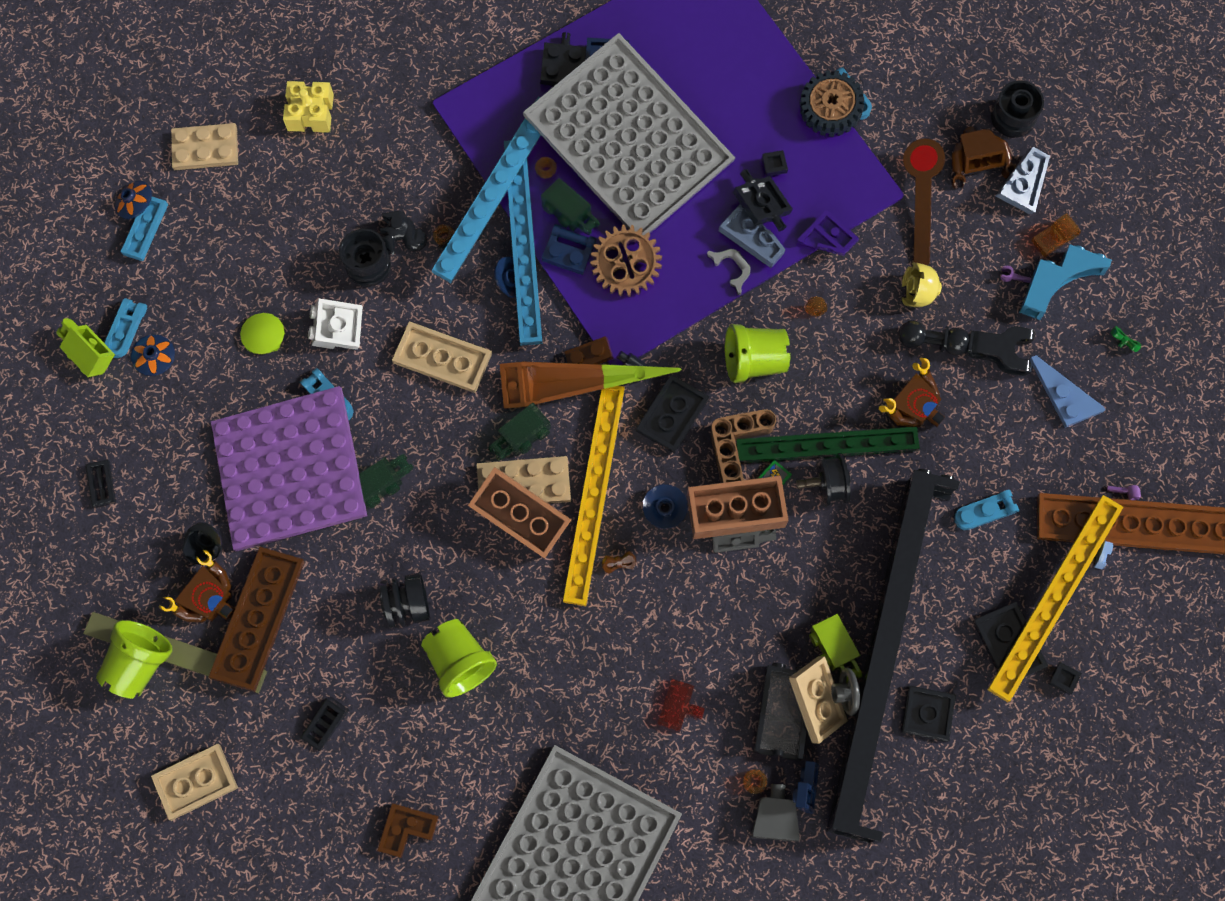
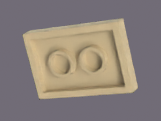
(204, 146)
(814, 697)
(194, 782)

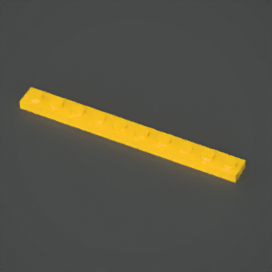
(593, 496)
(1055, 599)

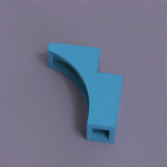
(1050, 277)

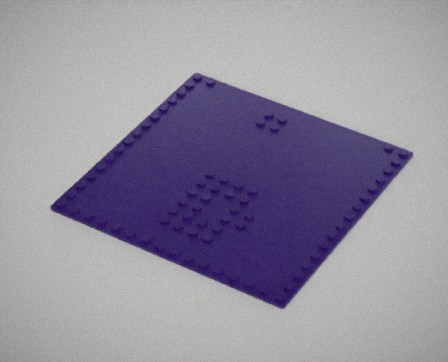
(747, 90)

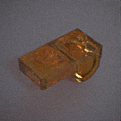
(1057, 235)

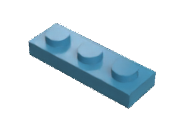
(144, 230)

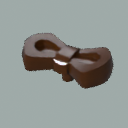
(627, 561)

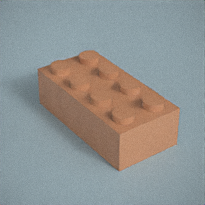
(737, 507)
(519, 512)

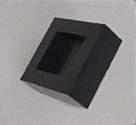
(774, 163)
(1064, 678)

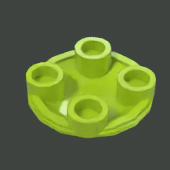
(262, 333)

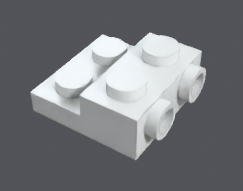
(335, 324)

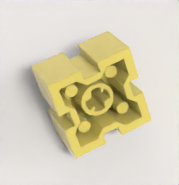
(308, 106)

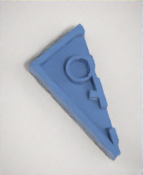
(1068, 399)

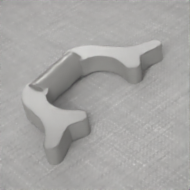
(735, 255)

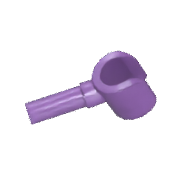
(1006, 278)
(1133, 492)

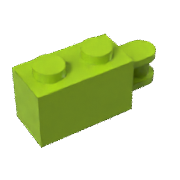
(84, 348)
(835, 645)

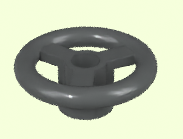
(846, 693)

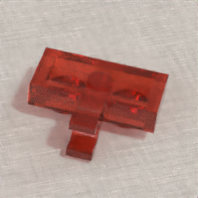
(677, 706)

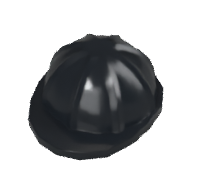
(199, 538)

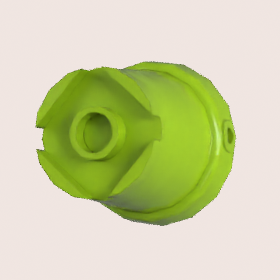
(755, 352)
(132, 658)
(457, 658)

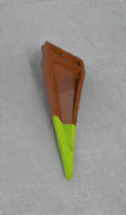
(548, 381)

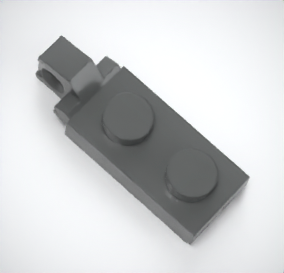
(742, 540)

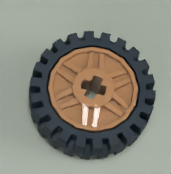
(830, 117)

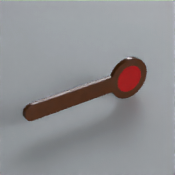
(923, 161)

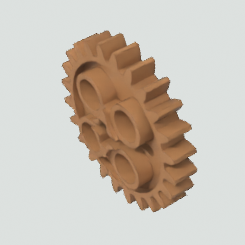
(644, 254)

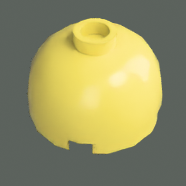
(922, 282)

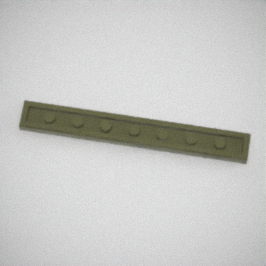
(182, 654)

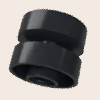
(1017, 108)

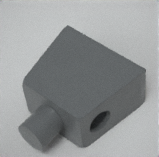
(776, 817)

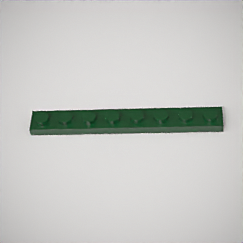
(827, 444)

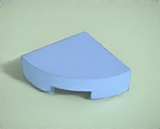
(1106, 548)

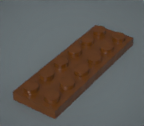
(256, 619)

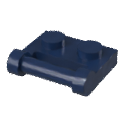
(565, 255)

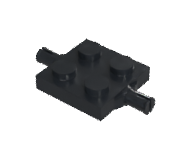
(560, 60)
(762, 200)

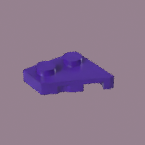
(829, 235)

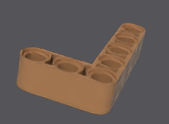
(728, 439)

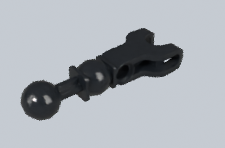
(974, 344)

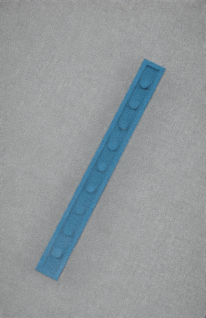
(486, 202)
(524, 258)

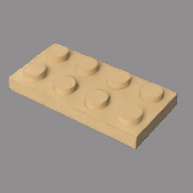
(442, 357)
(542, 476)

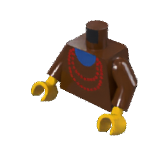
(916, 401)
(204, 595)

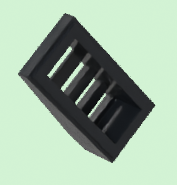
(338, 707)

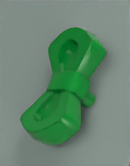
(1132, 344)

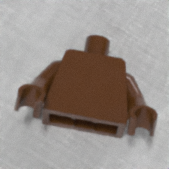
(980, 152)

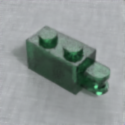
(568, 207)
(521, 432)
(382, 479)

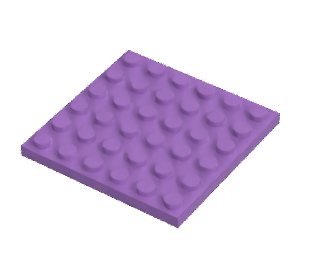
(288, 469)

